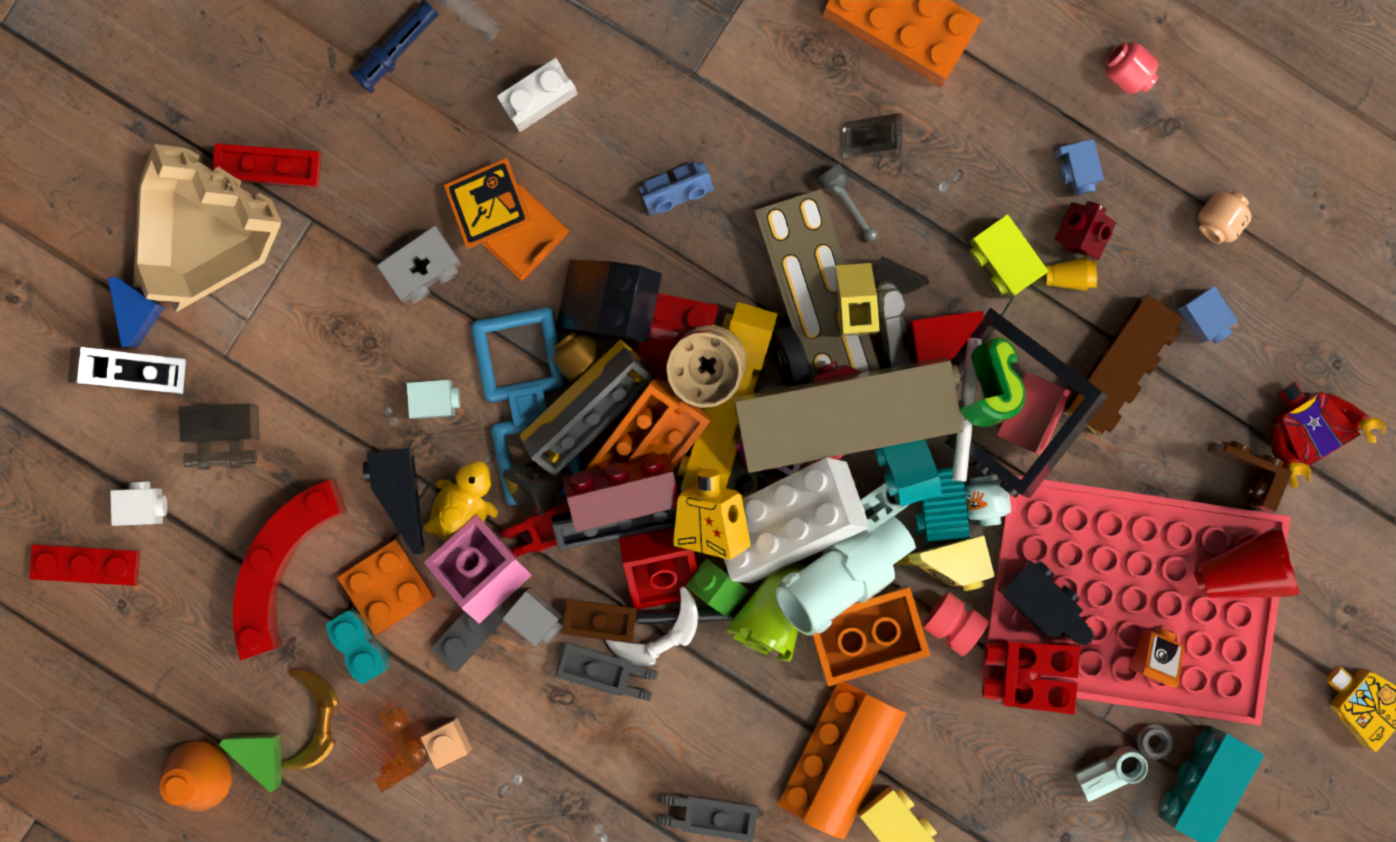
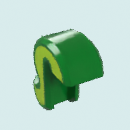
(999, 383)

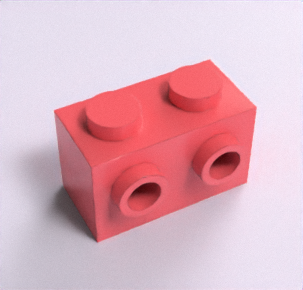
(1039, 415)

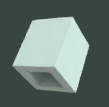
(432, 399)

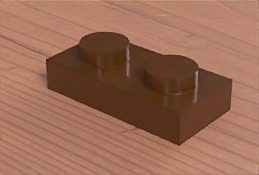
(599, 620)

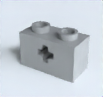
(400, 266)
(534, 618)

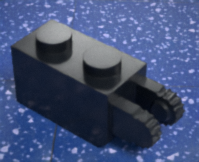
(1046, 604)

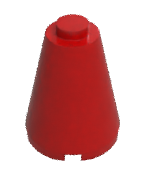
(1250, 569)

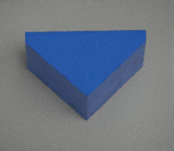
(133, 312)

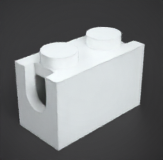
(537, 95)

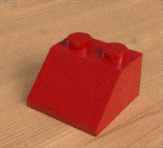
(940, 335)
(656, 567)

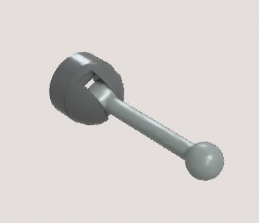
(834, 182)

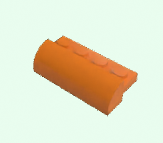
(653, 425)
(841, 760)

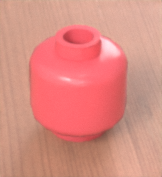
(1132, 67)

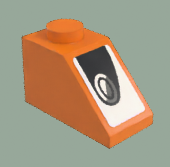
(1158, 657)

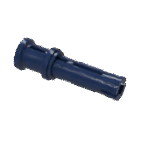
(380, 62)

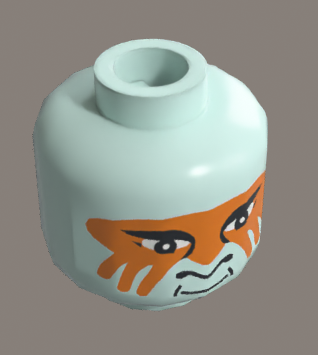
(987, 500)

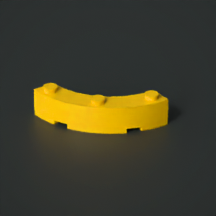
(716, 444)

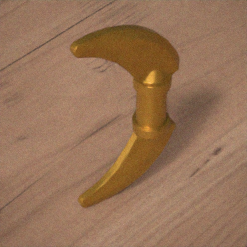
(326, 701)

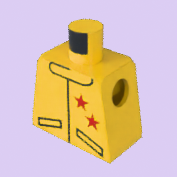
(711, 518)

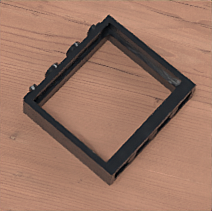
(1066, 435)

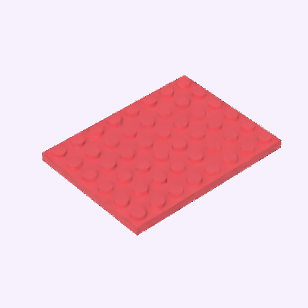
(1136, 571)

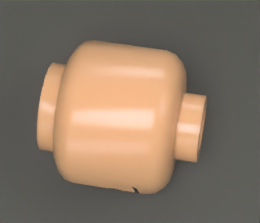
(1224, 217)

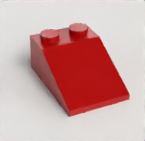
(670, 322)

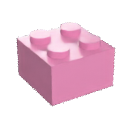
(477, 569)

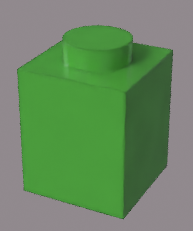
(716, 588)

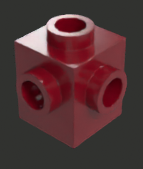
(1085, 229)

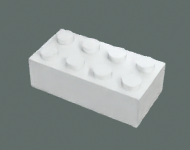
(798, 519)

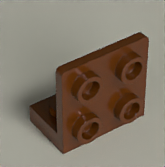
(1268, 488)

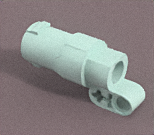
(847, 570)

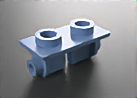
(691, 184)

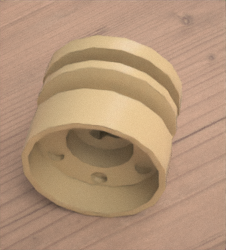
(706, 386)

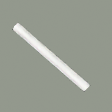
(968, 396)

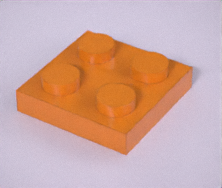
(386, 587)

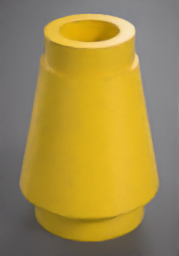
(1073, 274)

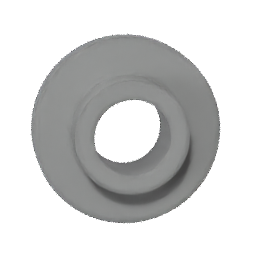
(1164, 746)

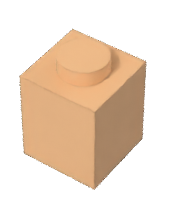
(446, 743)

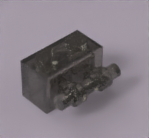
(218, 424)

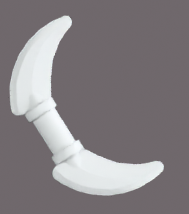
(680, 634)

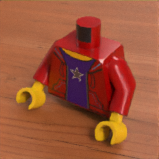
(1315, 429)

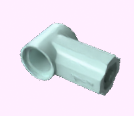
(1107, 774)

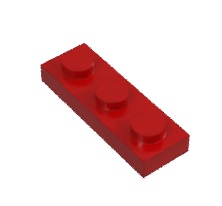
(269, 164)
(84, 564)

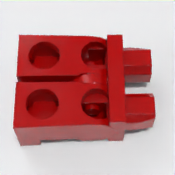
(1022, 671)

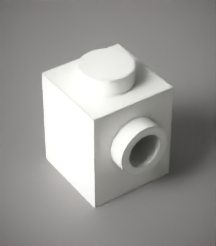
(138, 505)

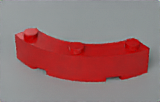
(267, 560)

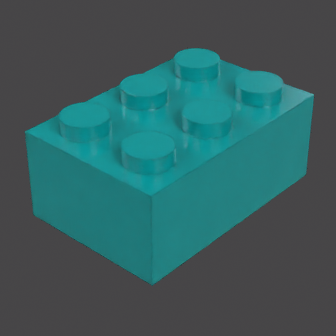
(1210, 785)

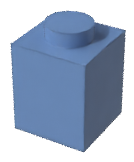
(1209, 316)

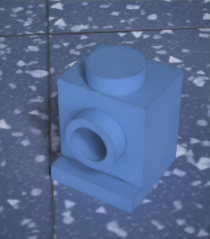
(1080, 166)

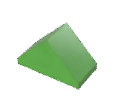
(258, 756)

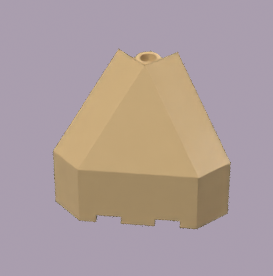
(196, 228)

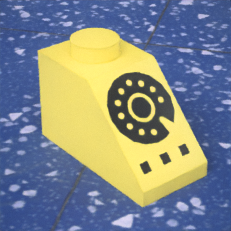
(957, 563)

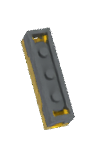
(587, 408)

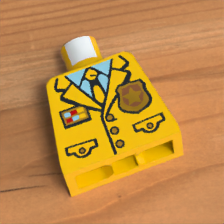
(1364, 705)

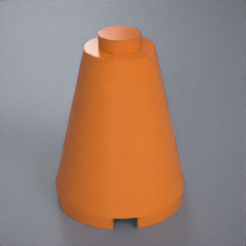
(195, 776)

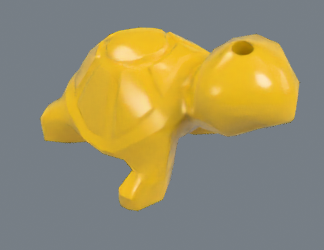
(461, 502)

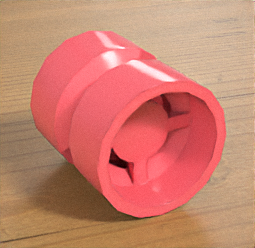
(954, 623)

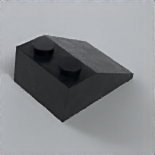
(609, 299)

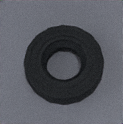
(790, 357)

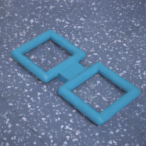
(525, 398)

